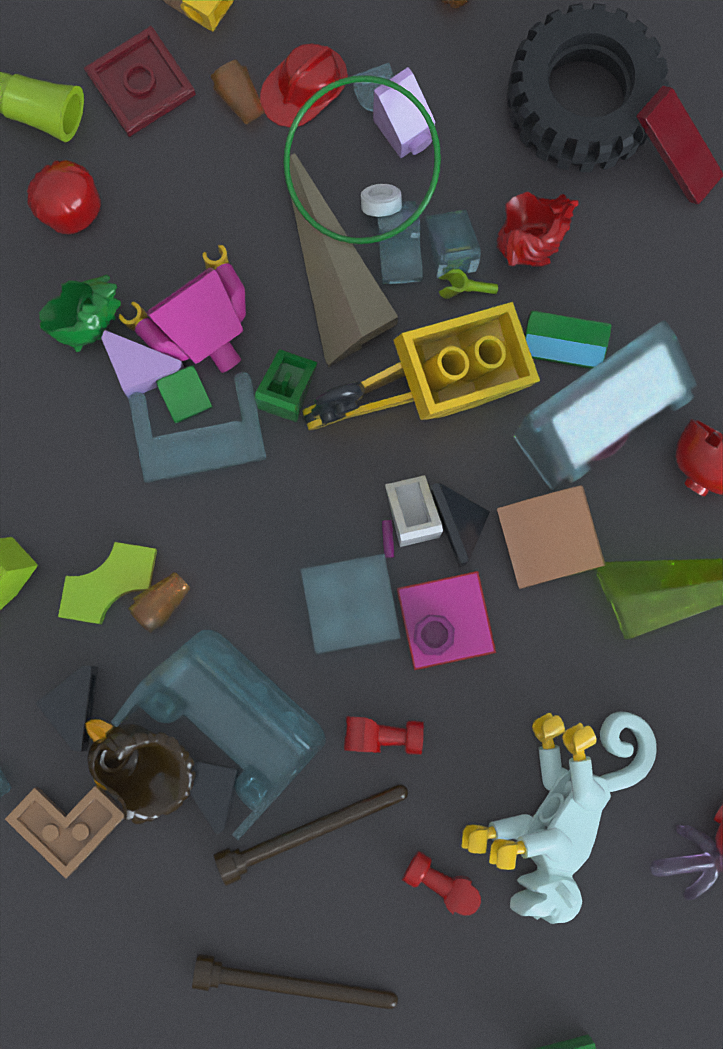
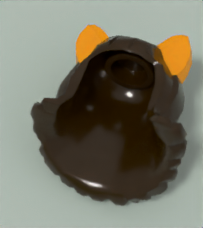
(140, 769)

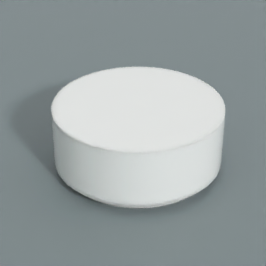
(381, 200)

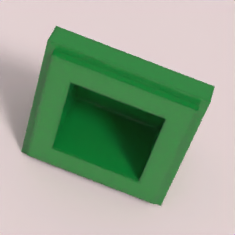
(184, 394)

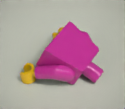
(197, 317)

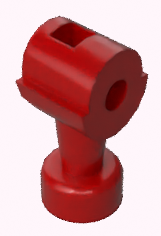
(368, 736)
(457, 892)

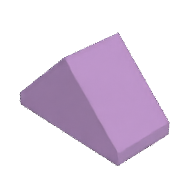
(138, 365)

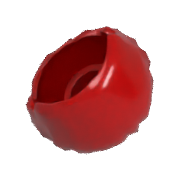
(64, 197)

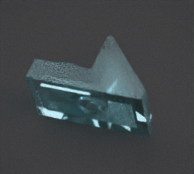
(401, 253)

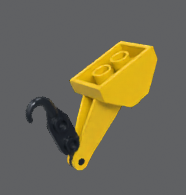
(446, 367)

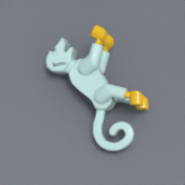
(569, 817)

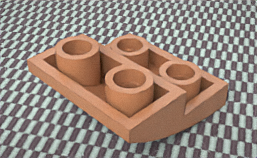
(551, 536)

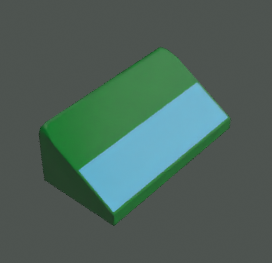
(567, 339)

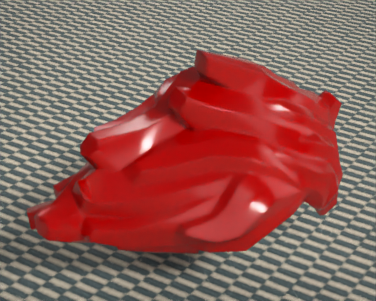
(534, 228)

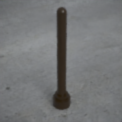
(235, 862)
(212, 973)

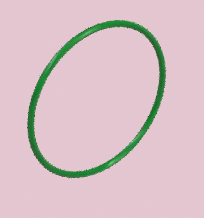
(437, 159)

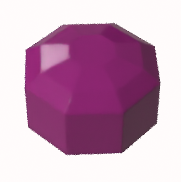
(434, 634)

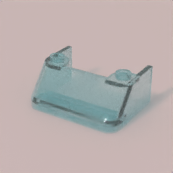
(606, 405)
(237, 711)

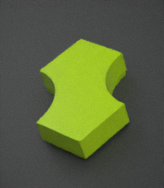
(91, 595)

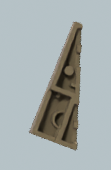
(343, 291)

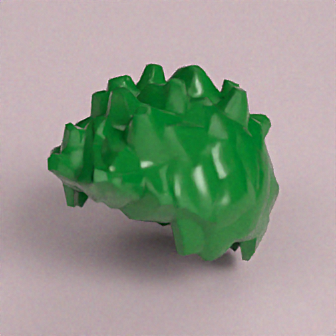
(80, 311)

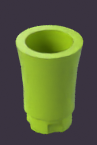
(42, 104)

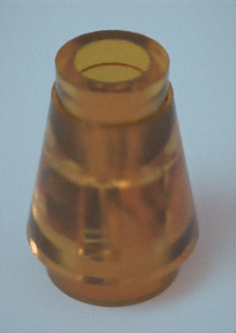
(236, 88)
(158, 602)

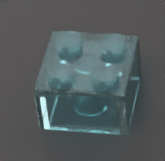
(350, 604)

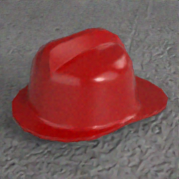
(298, 79)

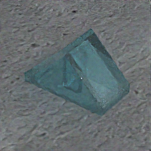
(453, 242)

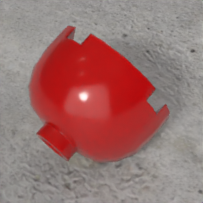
(701, 458)

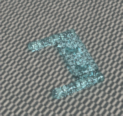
(202, 447)

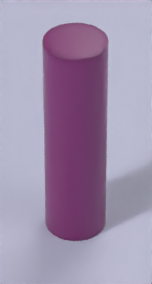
(388, 543)

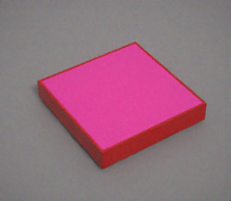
(464, 606)

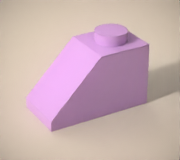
(400, 118)

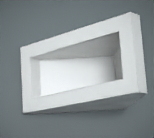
(413, 511)

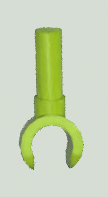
(462, 283)

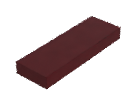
(680, 144)

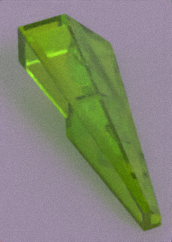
(660, 591)

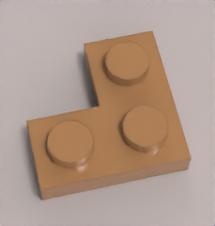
(61, 837)

